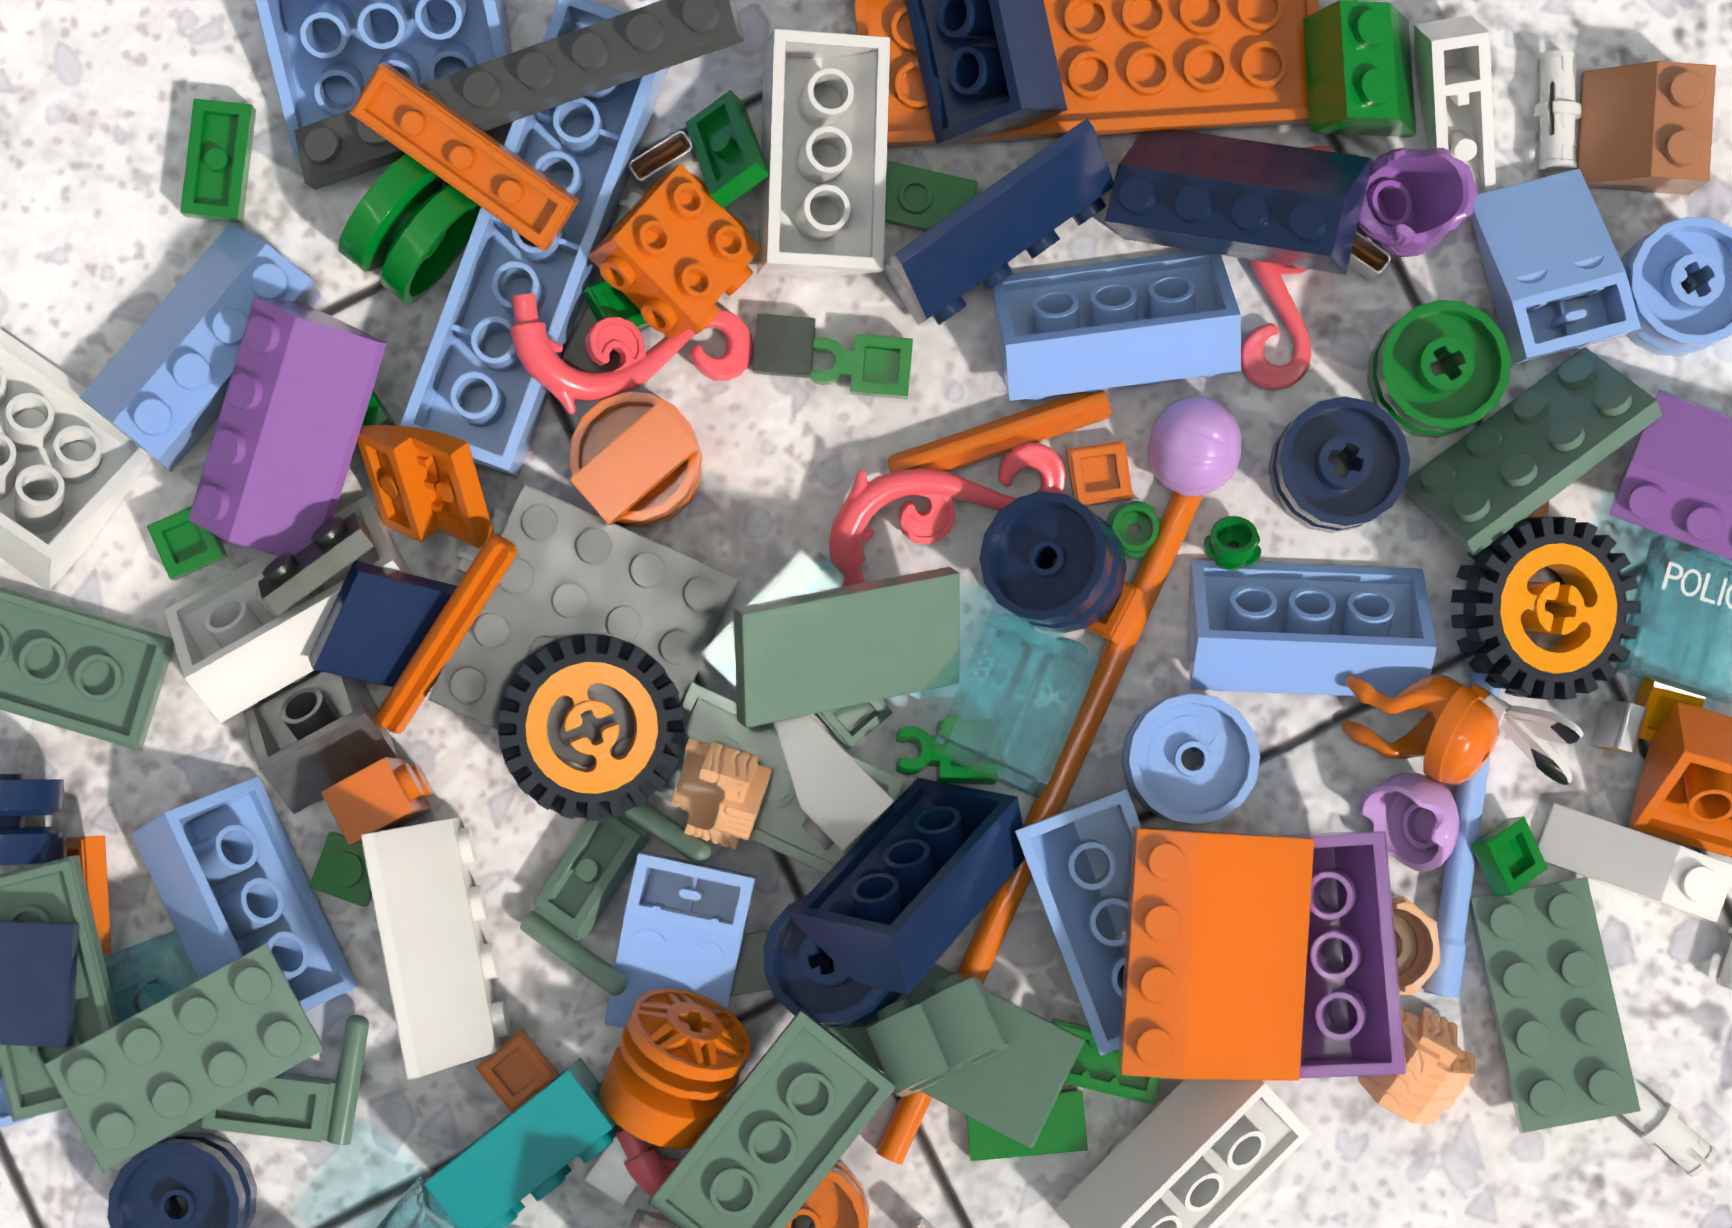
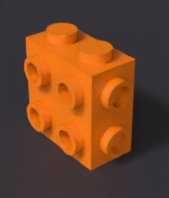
(676, 254)

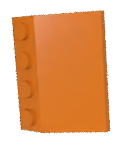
(1215, 955)

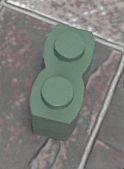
(938, 1035)

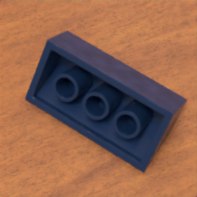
(985, 66)
(1240, 198)
(1000, 224)
(913, 882)

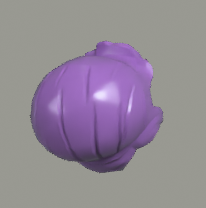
(1416, 199)

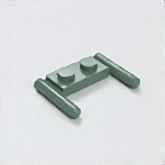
(590, 878)
(301, 1105)

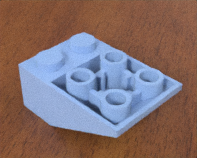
(1552, 267)
(681, 931)

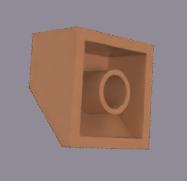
(1647, 127)

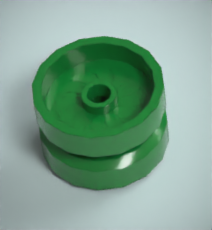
(408, 229)
(1466, 348)

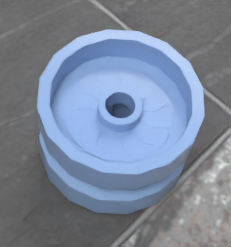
(1689, 253)
(1210, 789)

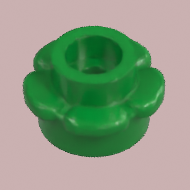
(1143, 516)
(1233, 532)

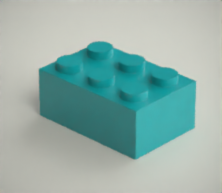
(525, 1152)

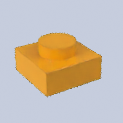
(1659, 699)

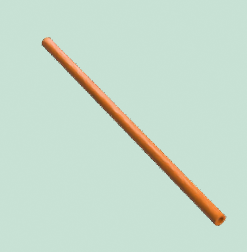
(1100, 692)

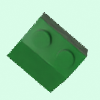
(1359, 70)

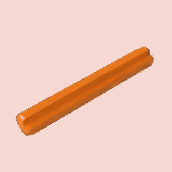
(1005, 433)
(446, 633)

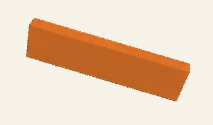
(464, 156)

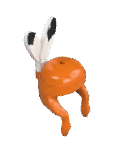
(1463, 729)

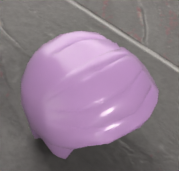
(1195, 446)
(1417, 819)

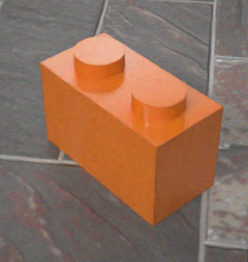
(378, 798)

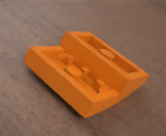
(425, 483)

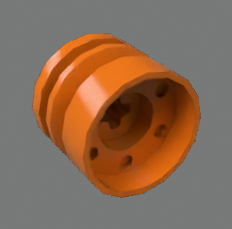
(674, 1067)

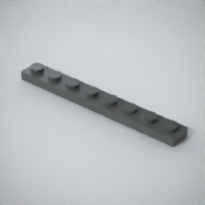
(535, 80)

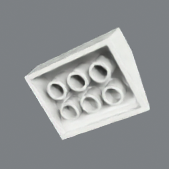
(58, 466)
(435, 944)

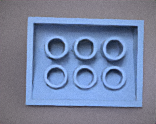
(332, 47)

